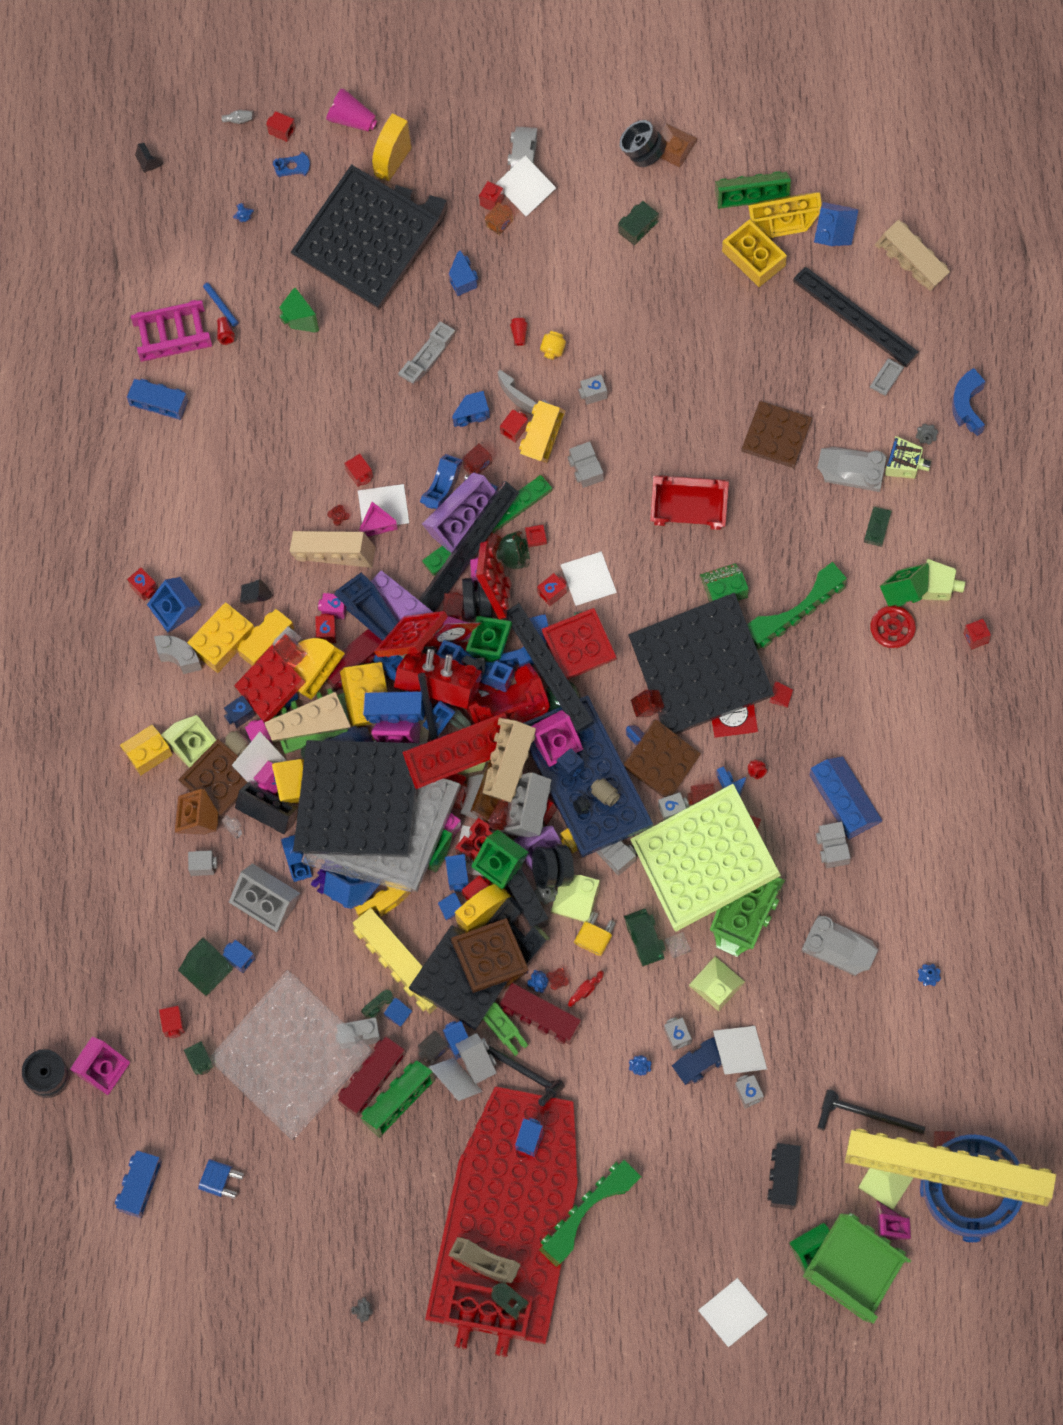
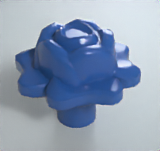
(243, 214)
(929, 975)
(538, 981)
(640, 1065)

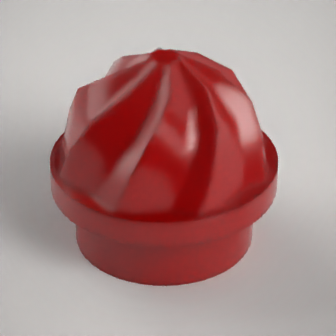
(757, 769)

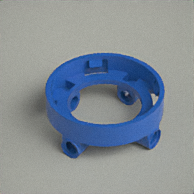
(969, 1228)

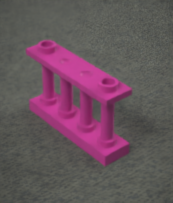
(175, 346)

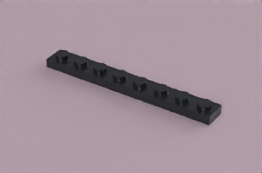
(855, 316)
(468, 546)
(549, 668)

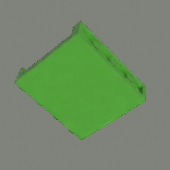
(855, 1266)

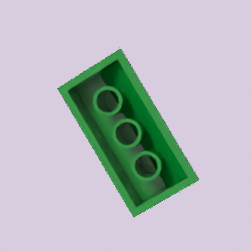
(751, 189)
(397, 1098)

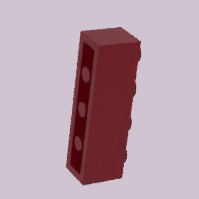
(356, 653)
(540, 1014)
(371, 1076)

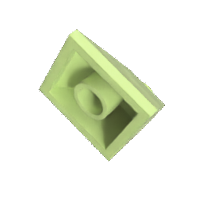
(188, 739)
(576, 899)
(716, 983)
(885, 1186)

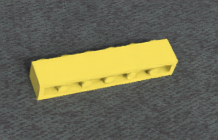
(391, 953)

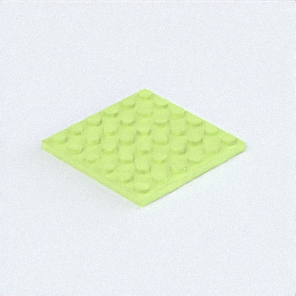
(704, 857)

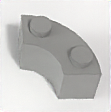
(524, 144)
(177, 652)

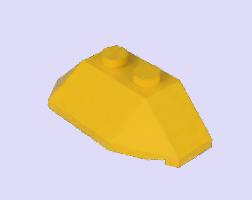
(786, 214)

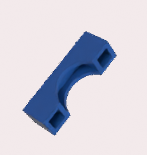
(496, 673)

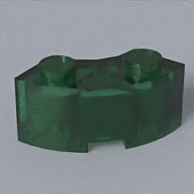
(644, 937)

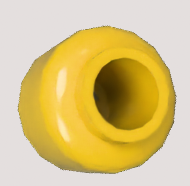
(552, 345)

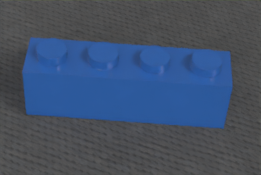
(844, 796)

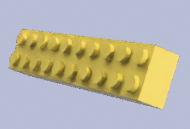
(950, 1167)

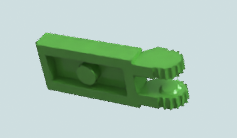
(503, 1028)

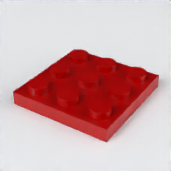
(493, 580)
(411, 634)
(579, 643)
(269, 684)

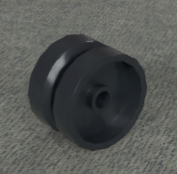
(642, 143)
(474, 599)
(552, 866)
(45, 1073)

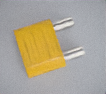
(592, 937)

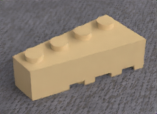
(913, 255)
(333, 547)
(314, 718)
(508, 759)

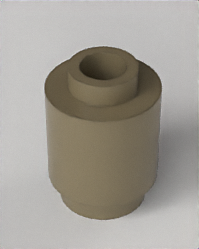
(236, 742)
(605, 792)

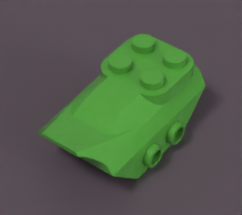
(741, 921)

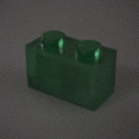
(638, 222)

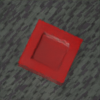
(535, 535)

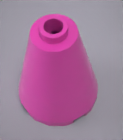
(350, 112)

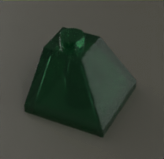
(205, 967)

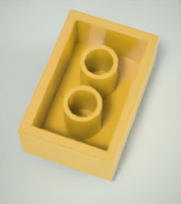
(754, 253)
(542, 431)
(220, 637)
(357, 682)

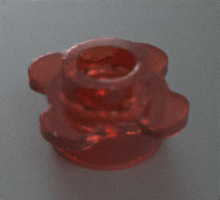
(339, 509)
(563, 981)

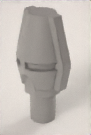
(238, 117)

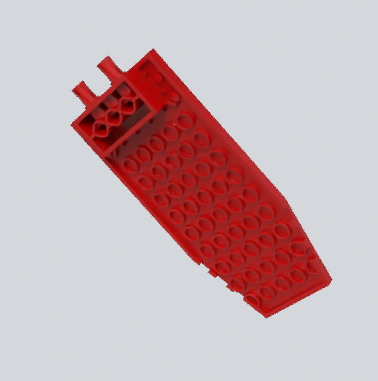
(507, 1208)

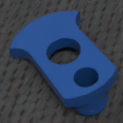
(301, 160)

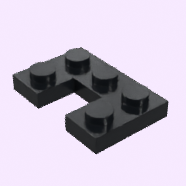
(534, 940)

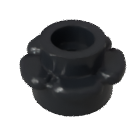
(581, 805)

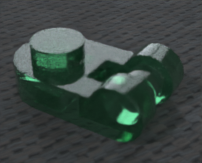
(373, 1006)
(503, 1294)

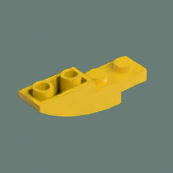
(383, 901)

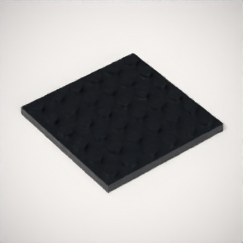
(365, 236)
(701, 664)
(355, 799)

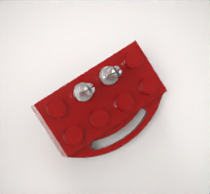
(445, 678)

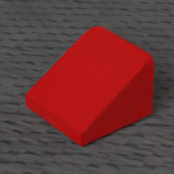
(782, 695)

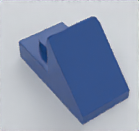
(726, 779)

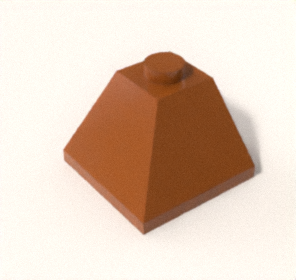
(677, 145)
(196, 814)

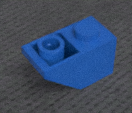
(461, 275)
(471, 409)
(298, 870)
(454, 1034)
(529, 1137)

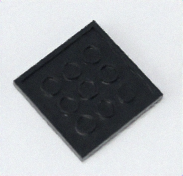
(447, 987)

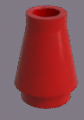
(519, 330)
(224, 331)

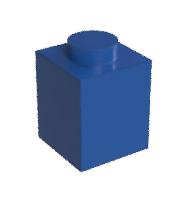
(238, 956)

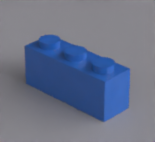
(157, 398)
(393, 707)
(138, 1184)

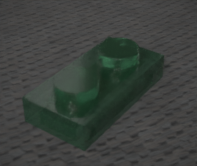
(877, 526)

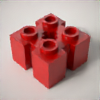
(470, 846)

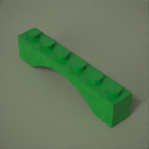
(765, 628)
(561, 1243)

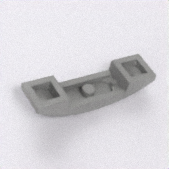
(428, 355)
(508, 385)

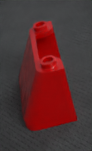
(689, 501)
(520, 703)

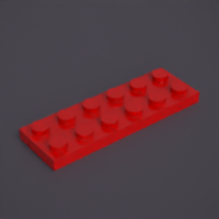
(453, 752)

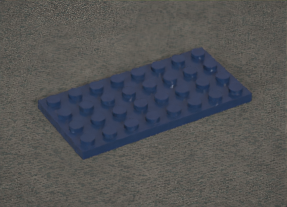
(603, 823)

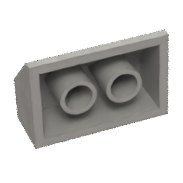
(528, 806)
(264, 897)

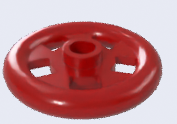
(893, 612)

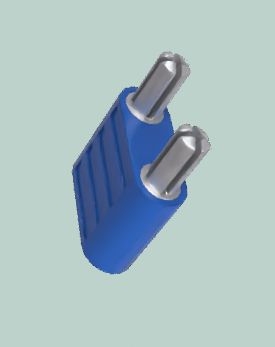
(216, 1178)

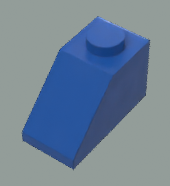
(457, 872)

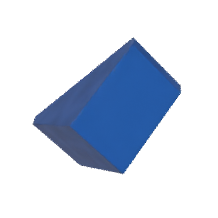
(442, 715)

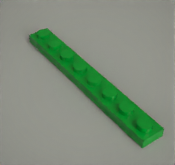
(526, 498)

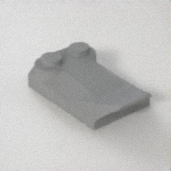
(852, 467)
(839, 946)

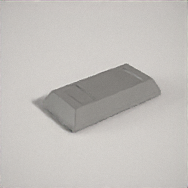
(886, 377)

